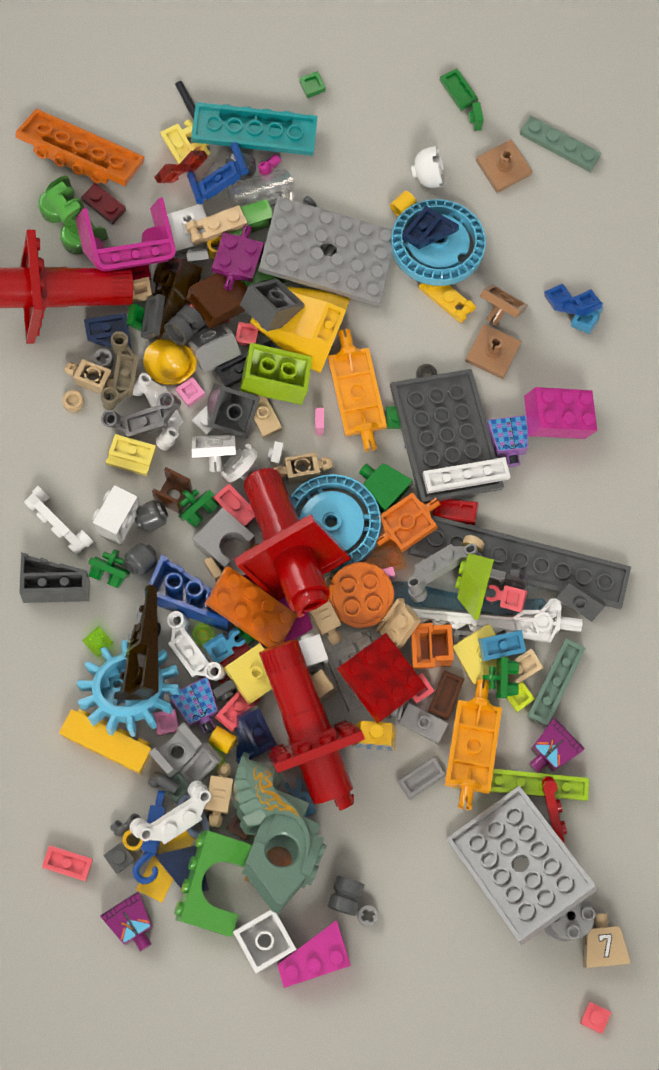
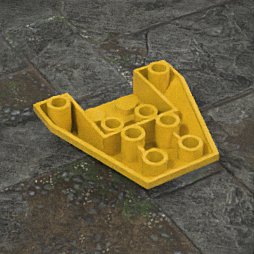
(312, 328)

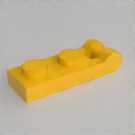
(448, 300)

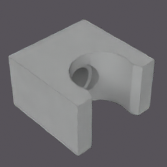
(217, 532)
(182, 739)

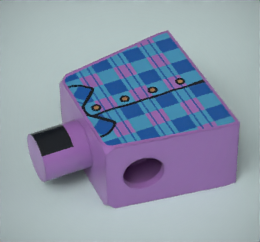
(509, 438)
(197, 705)

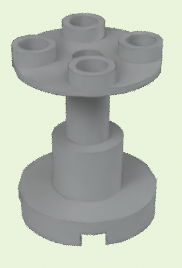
(575, 926)

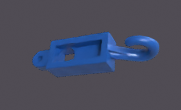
(150, 847)

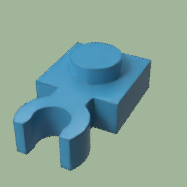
(587, 322)
(221, 647)
(303, 796)

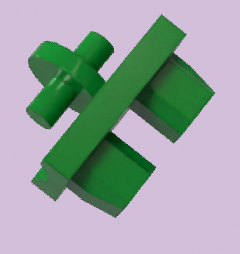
(190, 514)
(100, 565)
(500, 674)

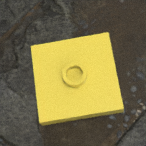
(470, 657)
(249, 675)

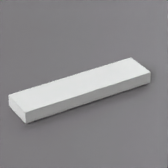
(466, 475)

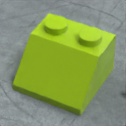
(473, 583)

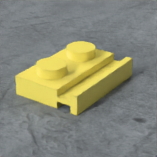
(131, 455)

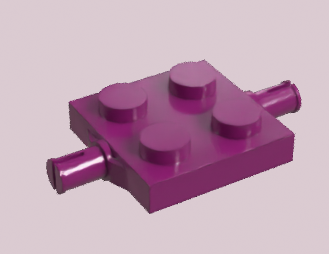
(237, 257)

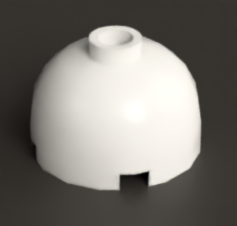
(429, 168)

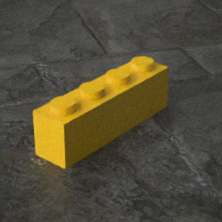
(117, 748)

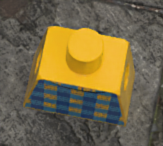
(377, 736)

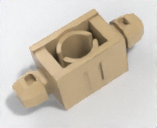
(86, 368)
(324, 464)
(326, 622)
(221, 795)

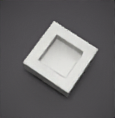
(201, 422)
(275, 454)

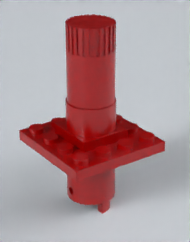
(42, 287)
(292, 551)
(312, 739)

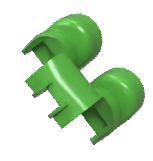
(57, 206)

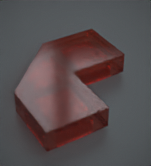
(170, 172)

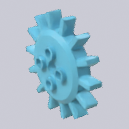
(104, 689)

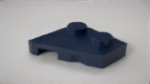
(428, 228)
(101, 329)
(252, 734)
(177, 863)

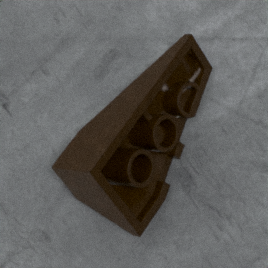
(173, 282)

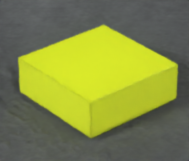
(522, 699)

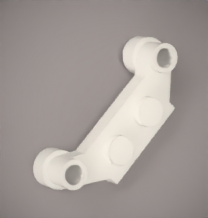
(152, 391)
(37, 501)
(189, 651)
(176, 820)

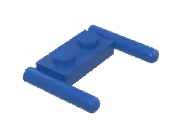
(219, 179)

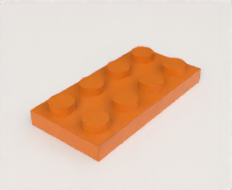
(250, 608)

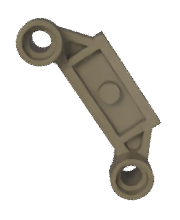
(124, 372)

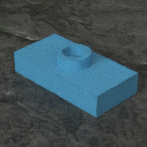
(502, 645)

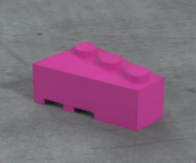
(315, 958)

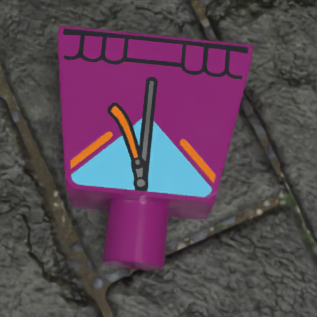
(554, 747)
(130, 921)

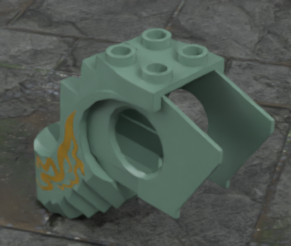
(275, 821)

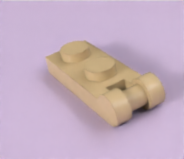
(216, 224)

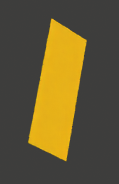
(161, 885)

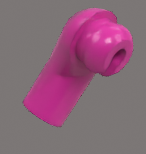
(267, 167)

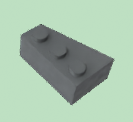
(51, 582)

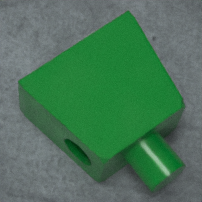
(385, 485)

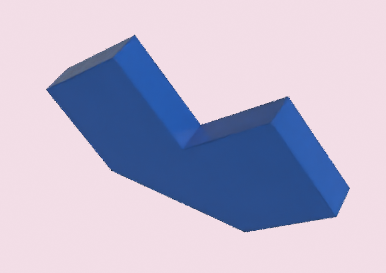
(581, 305)

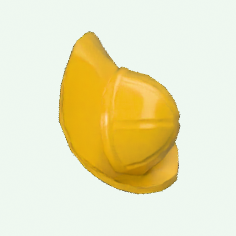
(169, 362)

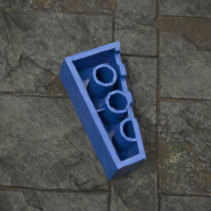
(184, 594)

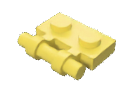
(177, 141)

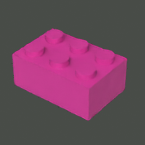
(560, 413)

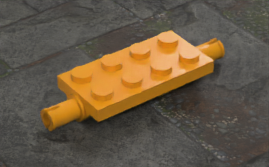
(357, 391)
(473, 746)

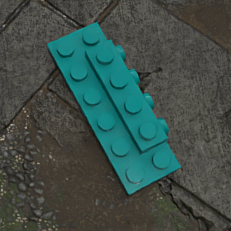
(254, 128)

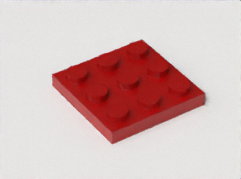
(381, 677)

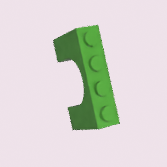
(258, 217)
(193, 906)

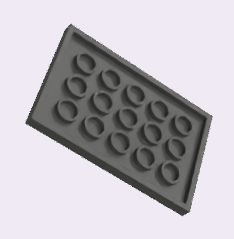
(443, 428)

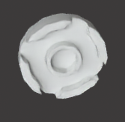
(240, 464)

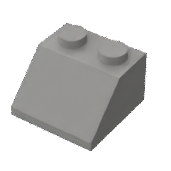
(213, 347)

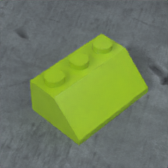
(276, 374)

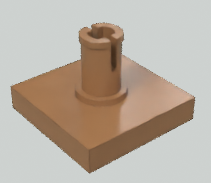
(504, 166)
(502, 303)
(493, 351)

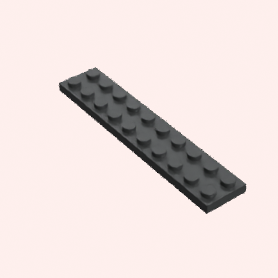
(544, 564)

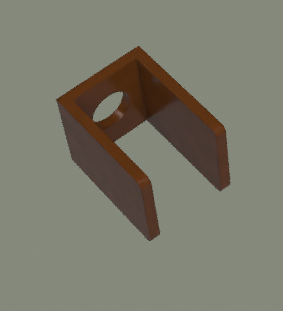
(173, 481)

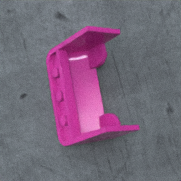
(156, 243)

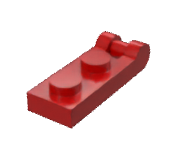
(553, 806)

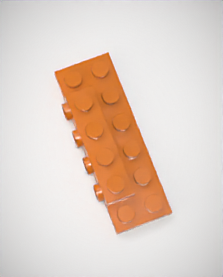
(79, 149)

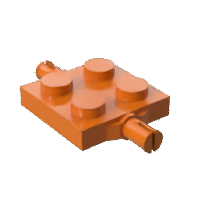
(407, 522)

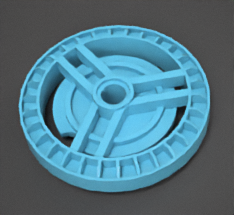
(440, 255)
(342, 509)

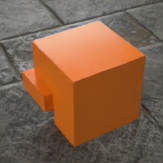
(432, 646)

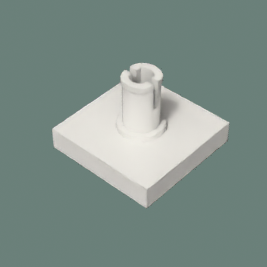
(177, 224)
(214, 447)

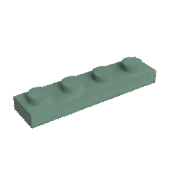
(560, 143)
(556, 682)

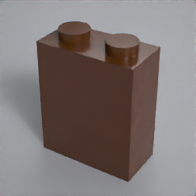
(214, 301)

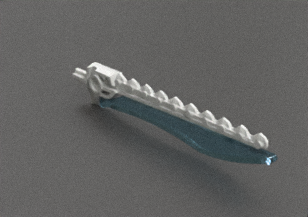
(534, 623)

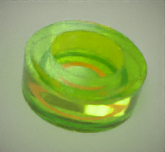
(202, 633)

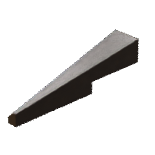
(141, 670)

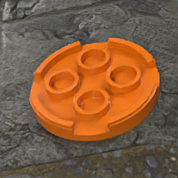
(361, 594)

